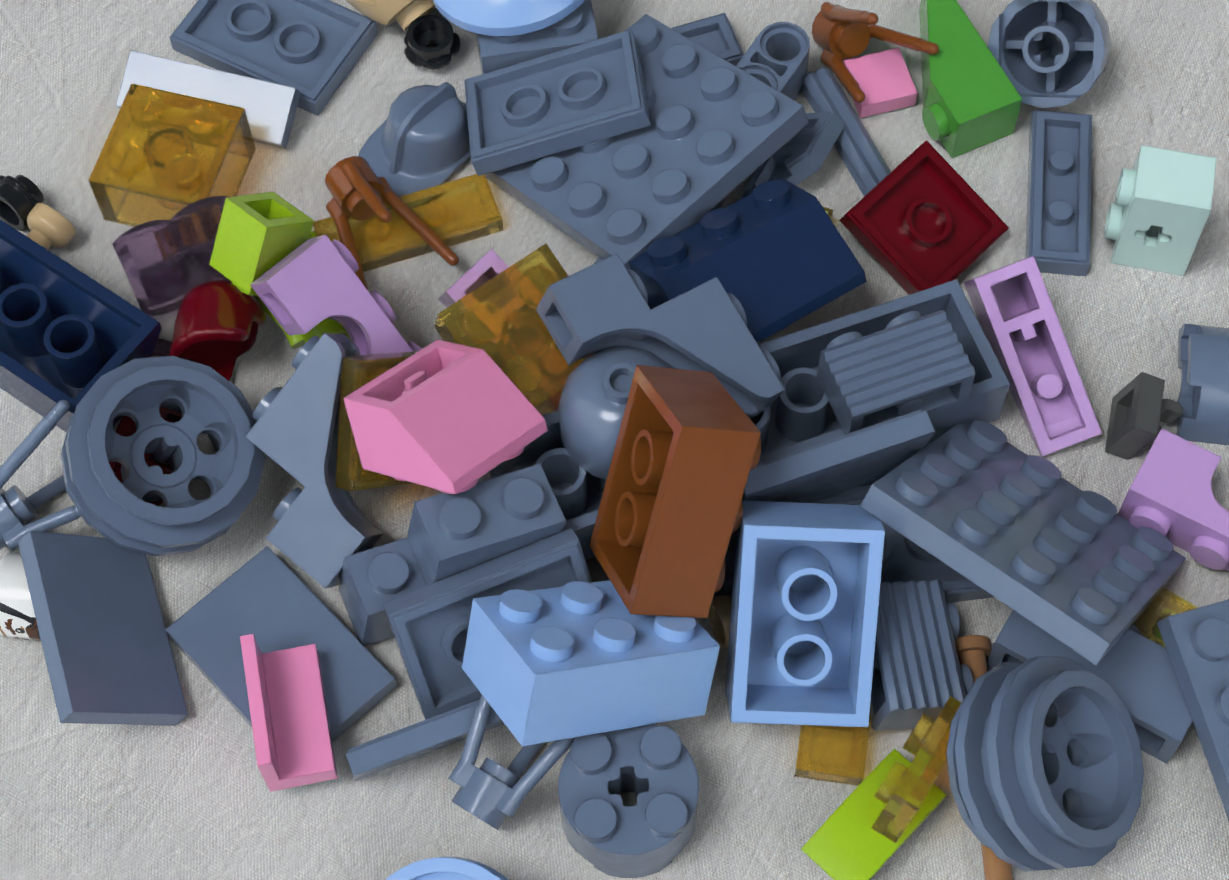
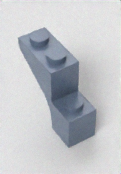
(691, 332)
(300, 434)
(446, 538)

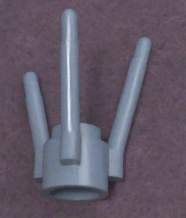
(15, 507)
(492, 789)

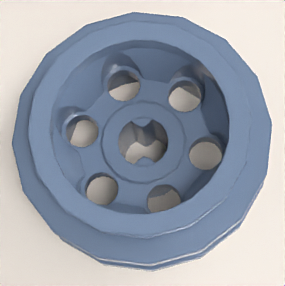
(207, 407)
(1045, 764)

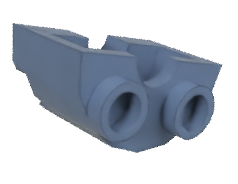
(1204, 384)

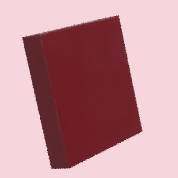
(924, 222)

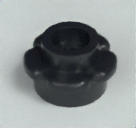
(431, 31)
(17, 199)

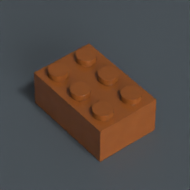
(674, 491)

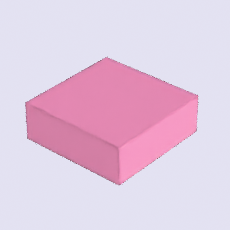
(884, 81)

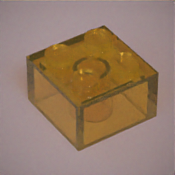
(168, 155)
(509, 329)

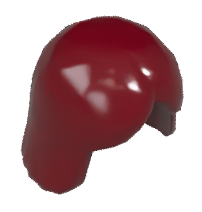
(216, 325)

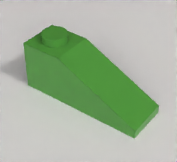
(963, 85)

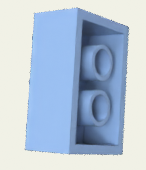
(804, 614)
(582, 664)

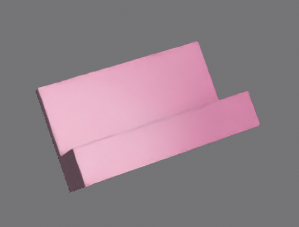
(288, 715)

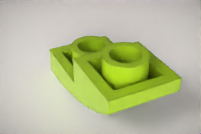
(846, 842)

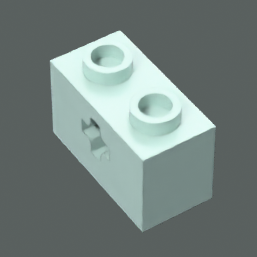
(1160, 209)

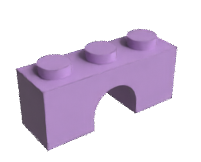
(321, 284)
(1177, 500)

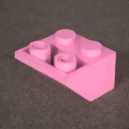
(441, 418)

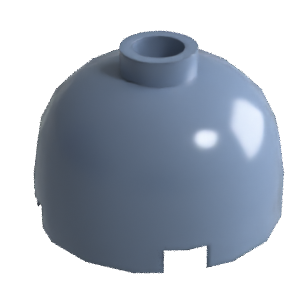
(1051, 49)
(596, 402)

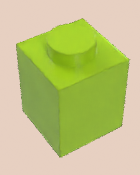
(255, 236)

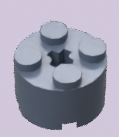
(637, 837)

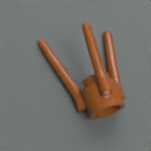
(847, 34)
(362, 195)

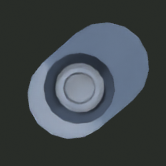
(420, 139)

